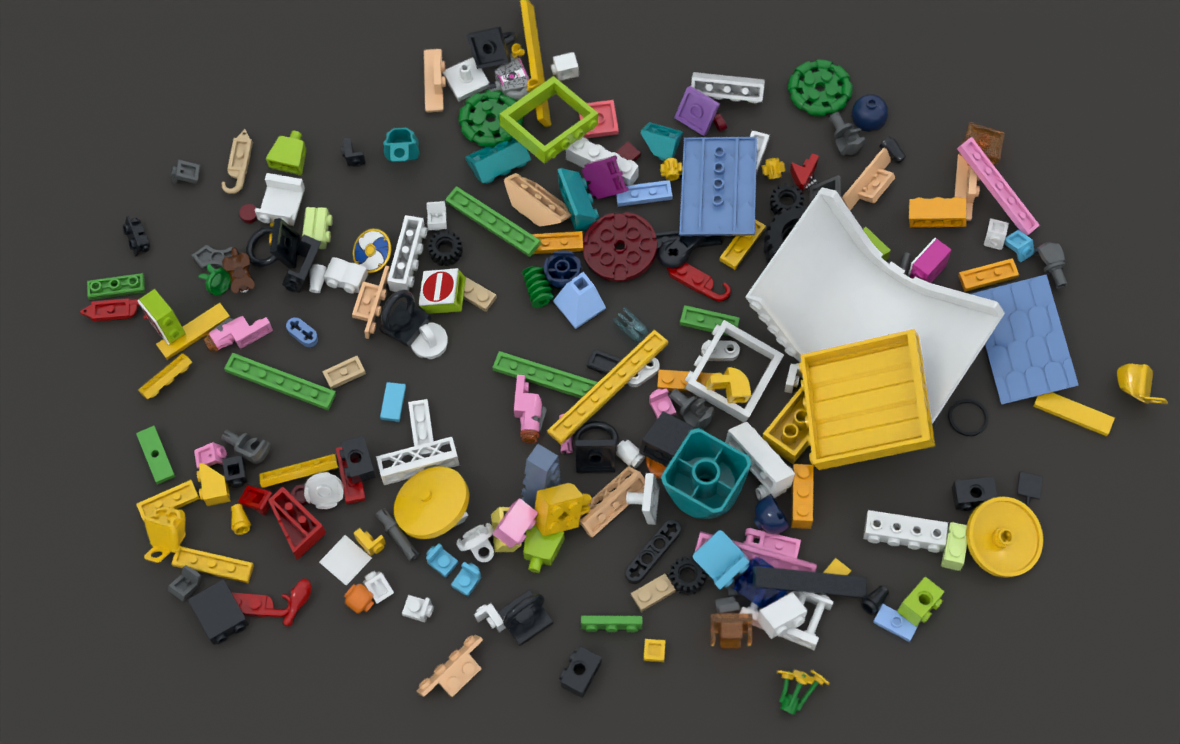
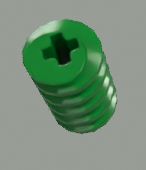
(537, 286)

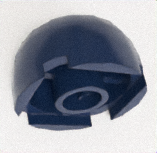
(869, 112)
(562, 268)
(770, 516)

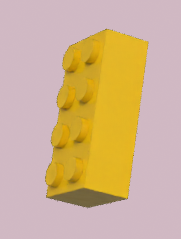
(789, 431)

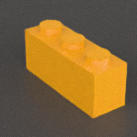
(937, 212)
(802, 496)

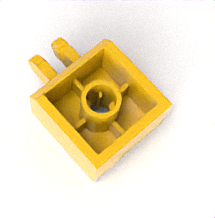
(560, 508)

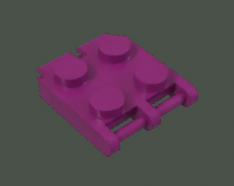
(604, 177)

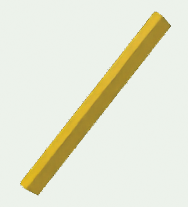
(534, 57)
(607, 387)

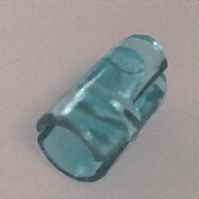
(633, 327)

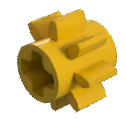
(773, 168)
(671, 169)

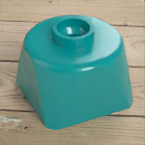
(710, 459)

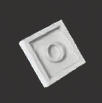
(465, 79)
(648, 499)

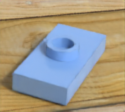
(894, 623)

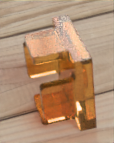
(988, 140)
(731, 629)

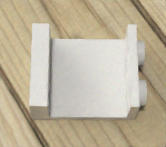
(281, 199)

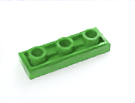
(125, 286)
(152, 446)

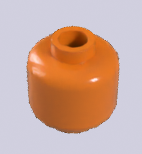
(359, 598)

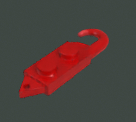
(698, 281)
(111, 309)
(260, 605)

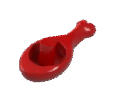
(299, 596)

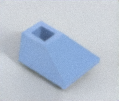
(579, 301)

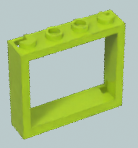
(534, 99)

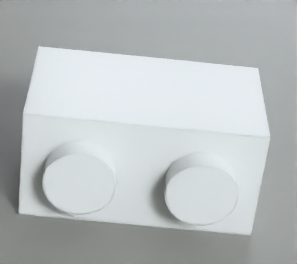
(782, 615)

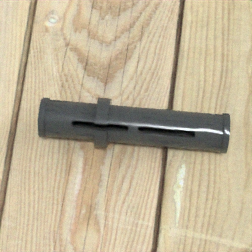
(392, 528)

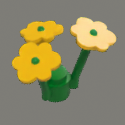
(791, 702)

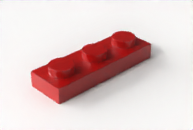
(352, 492)

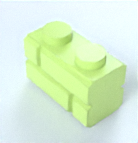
(317, 225)
(955, 547)

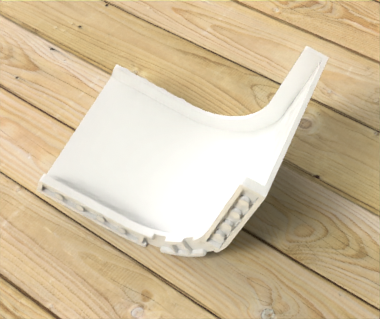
(837, 290)

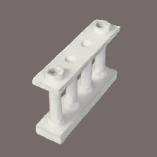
(807, 637)

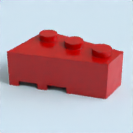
(298, 525)

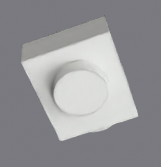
(436, 215)

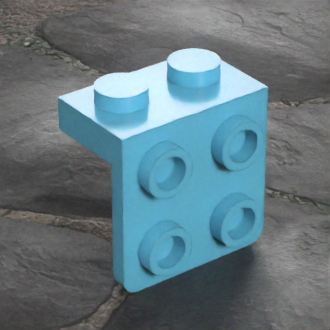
(721, 559)

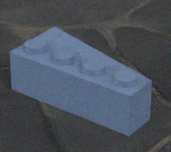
(541, 473)

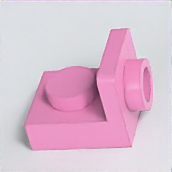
(661, 402)
(210, 454)

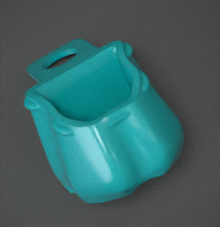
(401, 145)

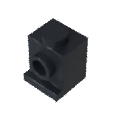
(231, 467)

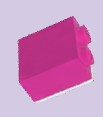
(930, 261)

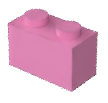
(515, 523)

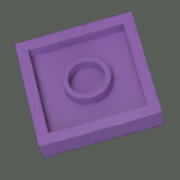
(697, 110)

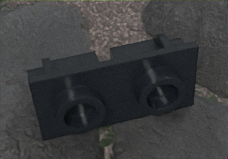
(133, 230)

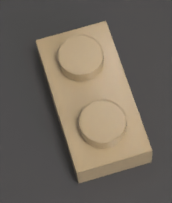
(478, 295)
(344, 372)
(653, 592)

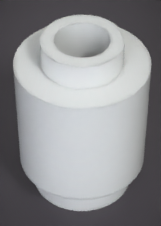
(629, 453)

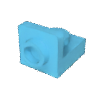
(1020, 244)
(441, 560)
(467, 579)

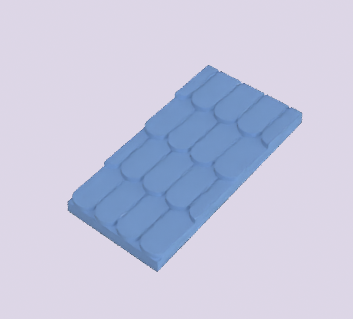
(718, 186)
(1028, 343)

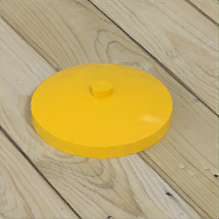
(431, 502)
(1004, 537)

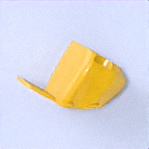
(1137, 382)
(165, 531)

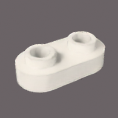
(721, 353)
(645, 374)

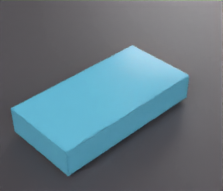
(393, 402)

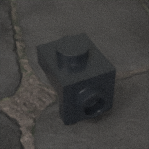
(352, 159)

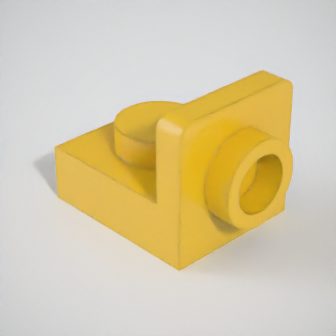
(366, 539)

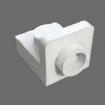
(996, 234)
(793, 377)
(378, 586)
(418, 608)
(493, 617)

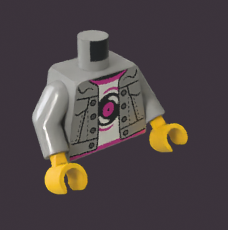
(512, 77)

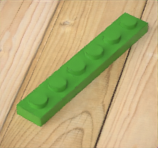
(493, 221)
(543, 375)
(280, 381)

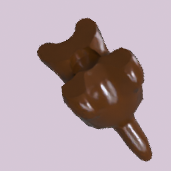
(238, 268)

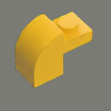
(734, 382)

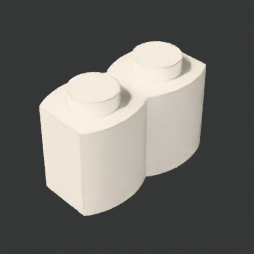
(345, 275)

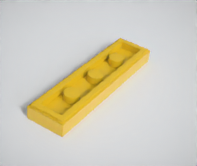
(195, 330)
(1075, 412)
(298, 470)
(213, 564)

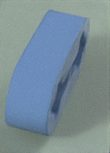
(304, 329)

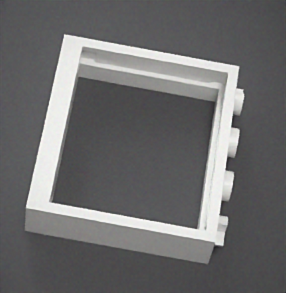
(715, 398)

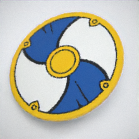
(372, 250)

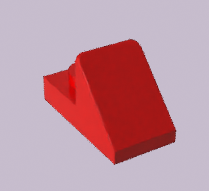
(802, 175)
(256, 499)

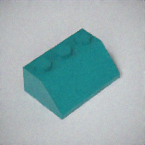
(497, 160)
(576, 199)

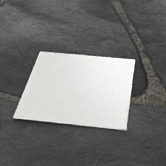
(345, 560)

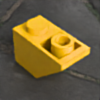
(214, 486)

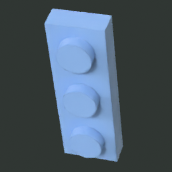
(645, 193)

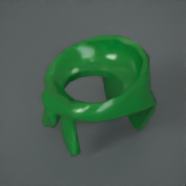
(217, 281)

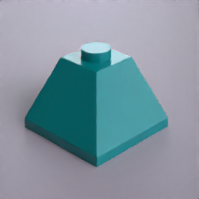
(662, 140)

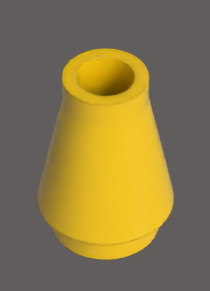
(239, 523)

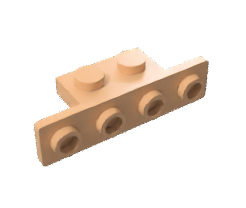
(434, 80)
(871, 182)
(966, 184)
(368, 302)
(456, 671)

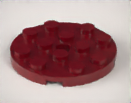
(620, 264)

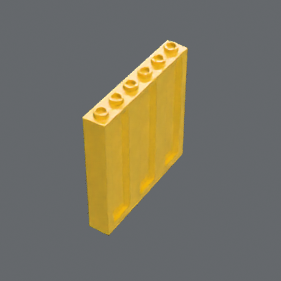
(866, 400)

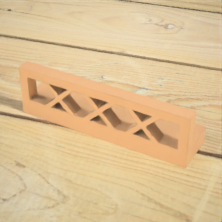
(613, 501)

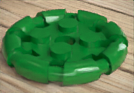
(820, 78)
(482, 111)

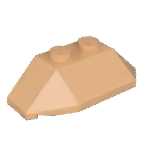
(535, 201)

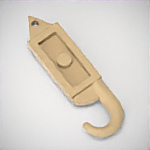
(239, 161)

